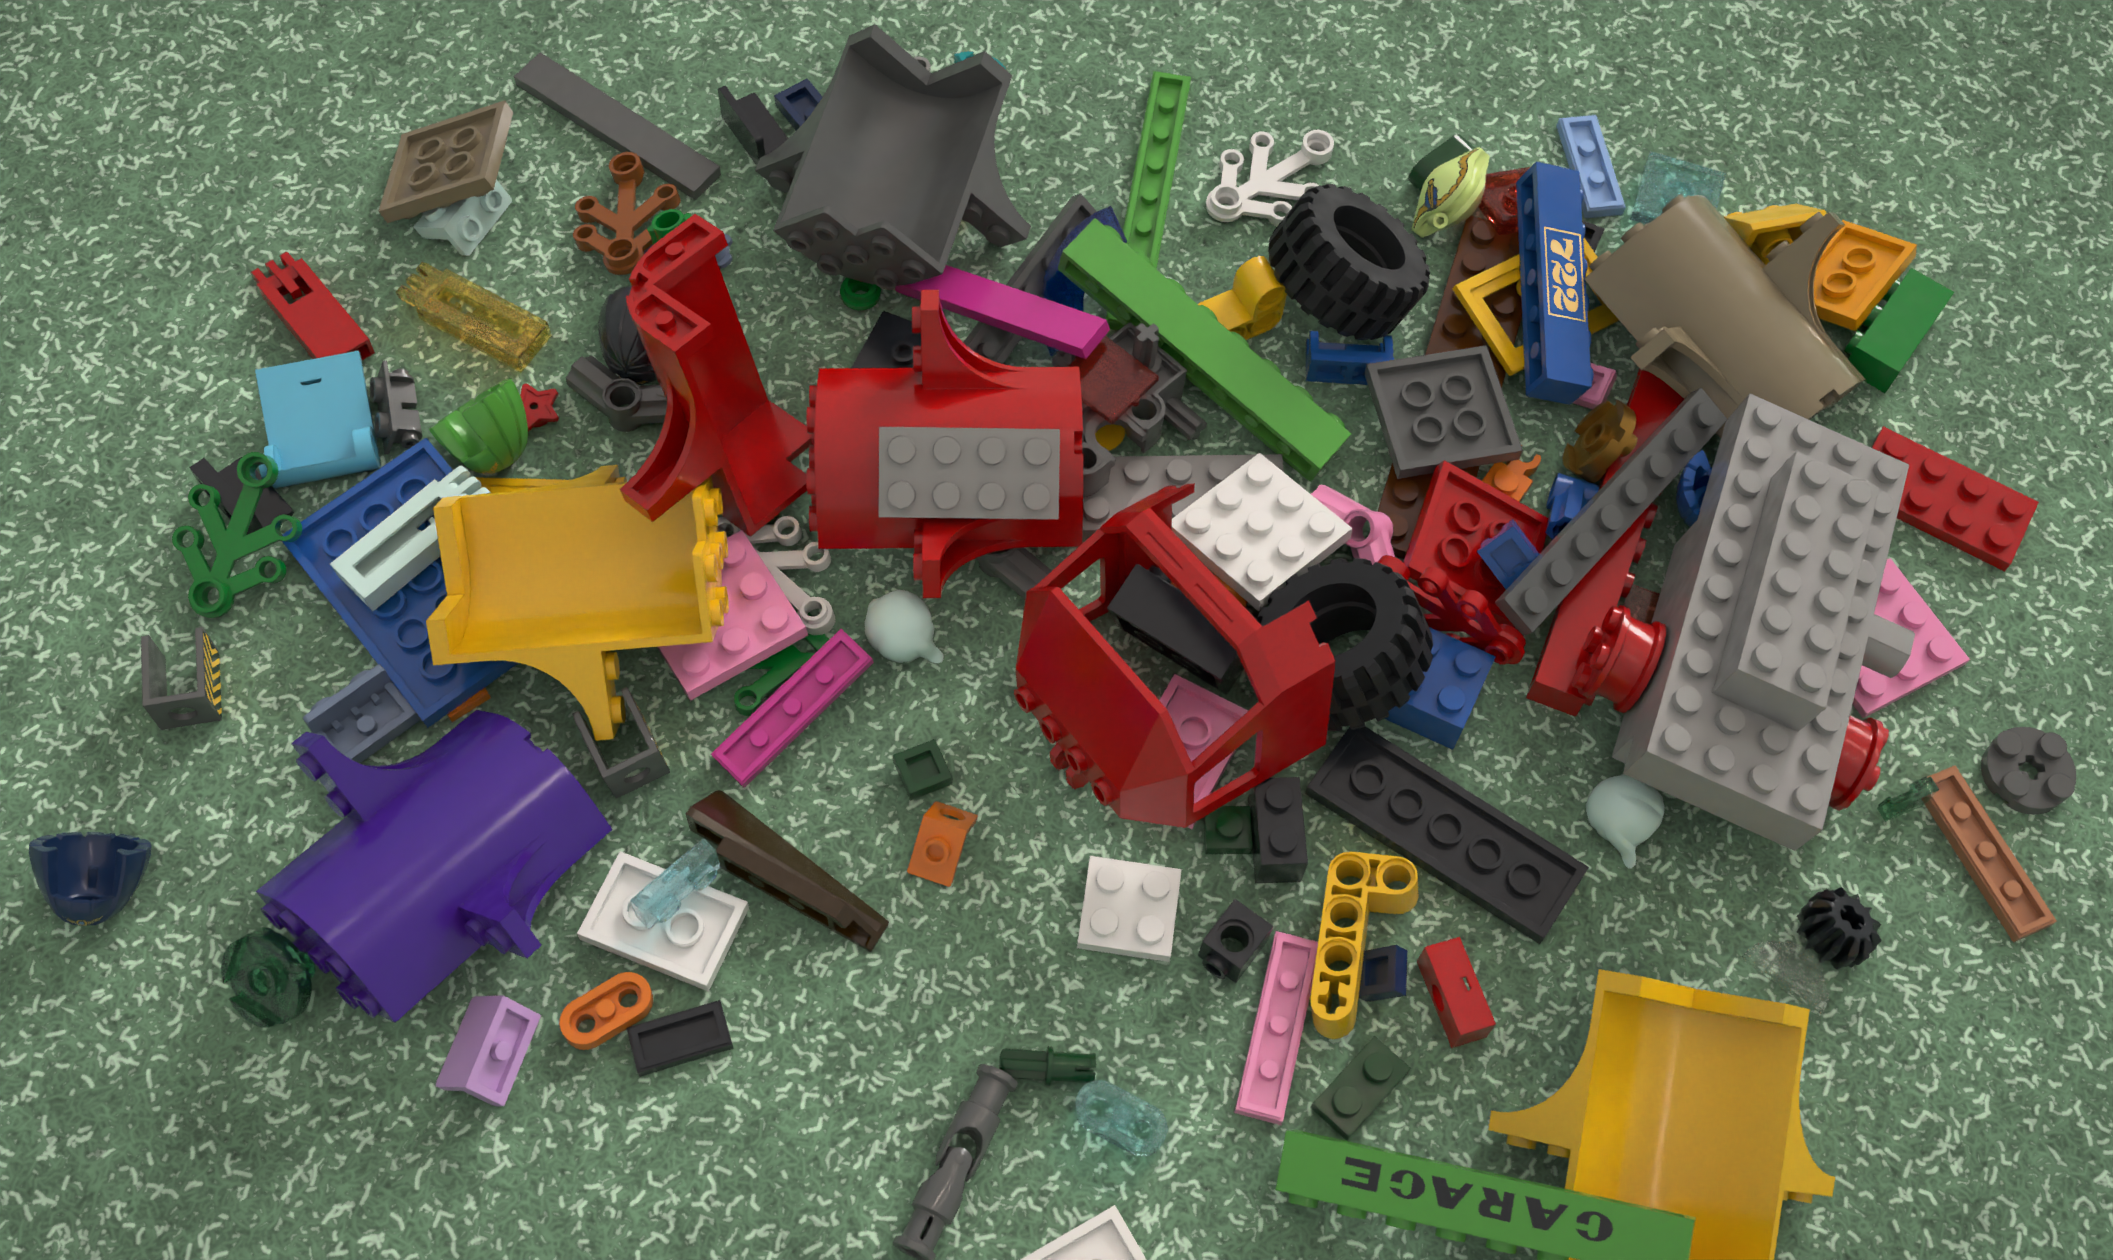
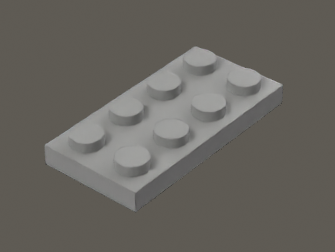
(969, 473)

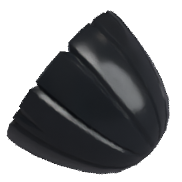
(621, 342)

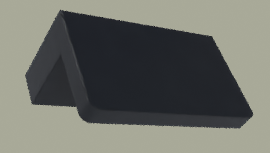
(751, 123)
(230, 487)

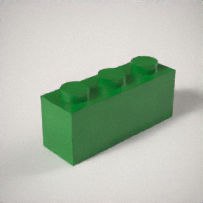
(1897, 328)

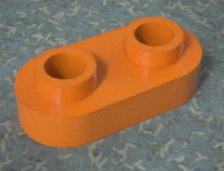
(605, 1008)

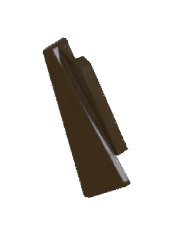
(780, 870)

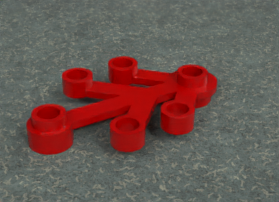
(1459, 615)

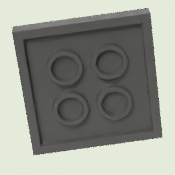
(1442, 411)

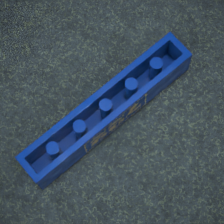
(1553, 284)

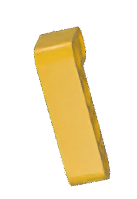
(1253, 302)
(1349, 943)

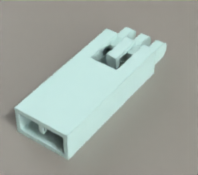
(396, 548)

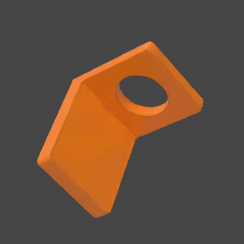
(940, 843)

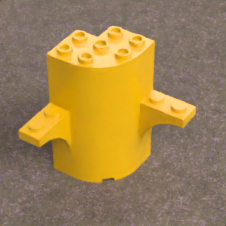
(573, 574)
(1684, 1111)

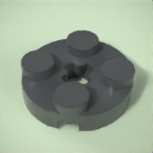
(2046, 753)

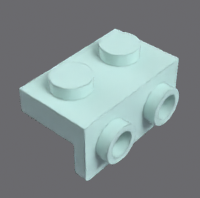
(465, 220)

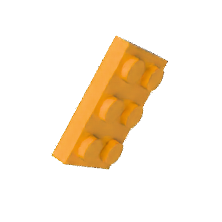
(1858, 273)

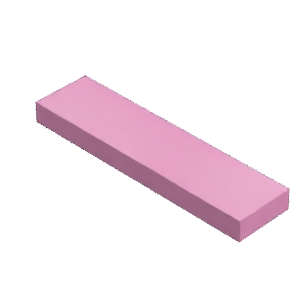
(1277, 1029)

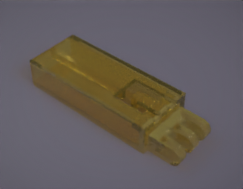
(493, 327)

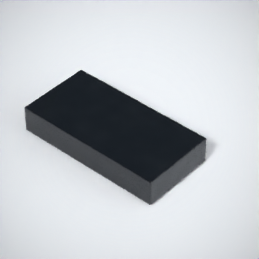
(679, 1038)

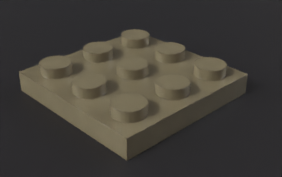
(446, 162)

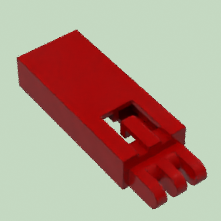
(316, 318)

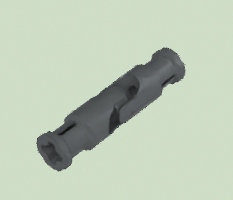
(942, 1192)

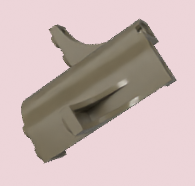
(1720, 315)

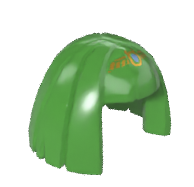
(486, 431)

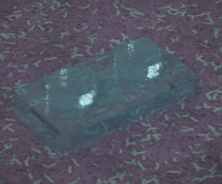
(664, 894)

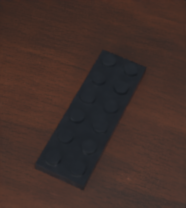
(1447, 831)

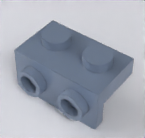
(362, 715)

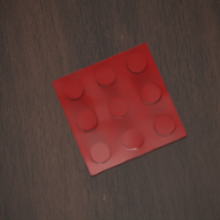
(1454, 523)

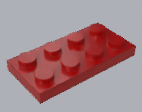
(1958, 502)

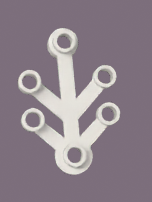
(1265, 181)
(798, 559)

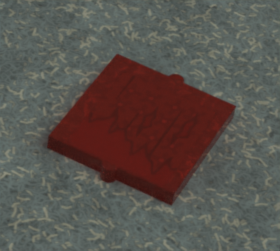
(1112, 380)

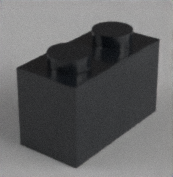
(1278, 831)

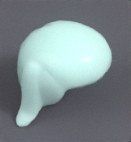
(901, 628)
(1625, 813)

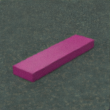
(792, 708)

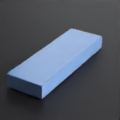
(1589, 155)

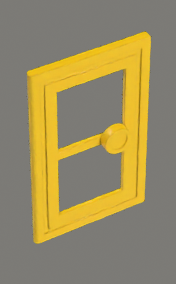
(1498, 277)

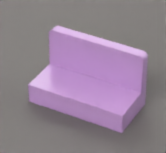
(489, 1049)

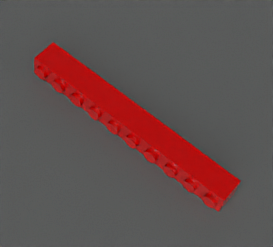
(1608, 578)

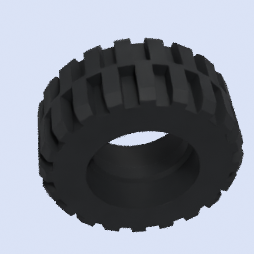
(1348, 262)
(1391, 656)

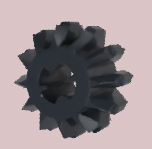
(1839, 928)

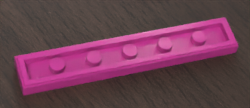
(1014, 311)

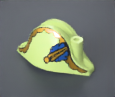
(1451, 193)

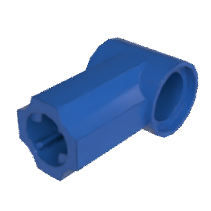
(1565, 500)

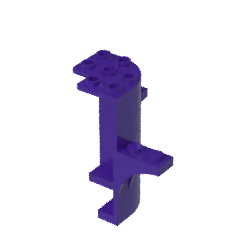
(430, 859)

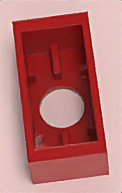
(1460, 1010)

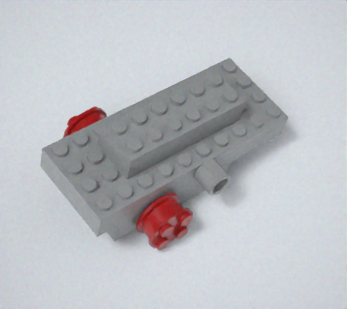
(1763, 632)

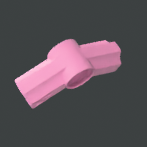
(1356, 515)

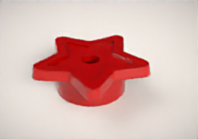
(544, 400)

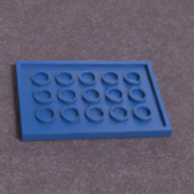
(397, 629)

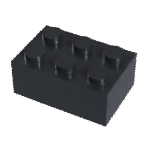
(1172, 626)

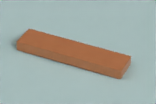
(1987, 857)

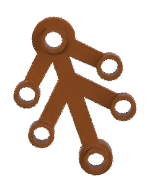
(623, 251)

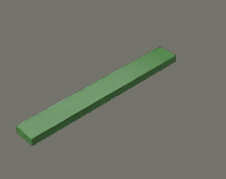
(1155, 167)

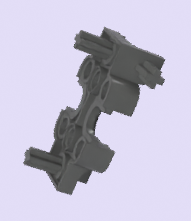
(1157, 404)

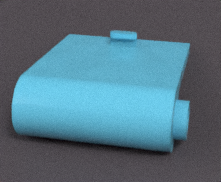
(317, 419)

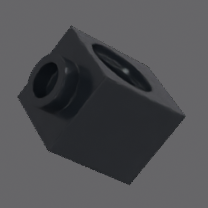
(1242, 925)

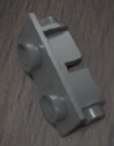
(392, 422)

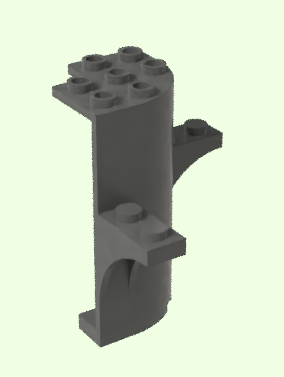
(894, 165)

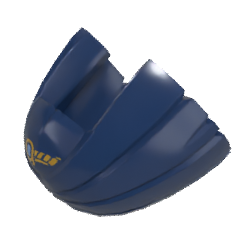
(88, 875)

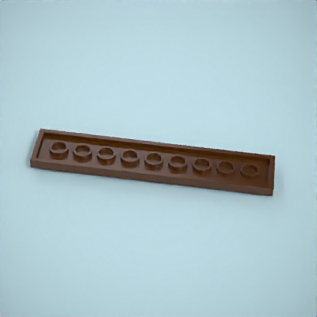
(1455, 330)

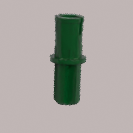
(1047, 1065)

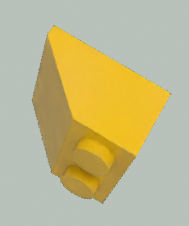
(1771, 226)

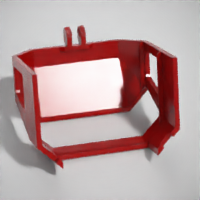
(1113, 724)

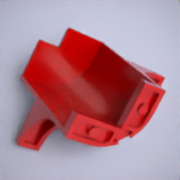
(942, 390)
(715, 399)

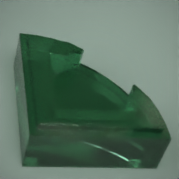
(1916, 797)

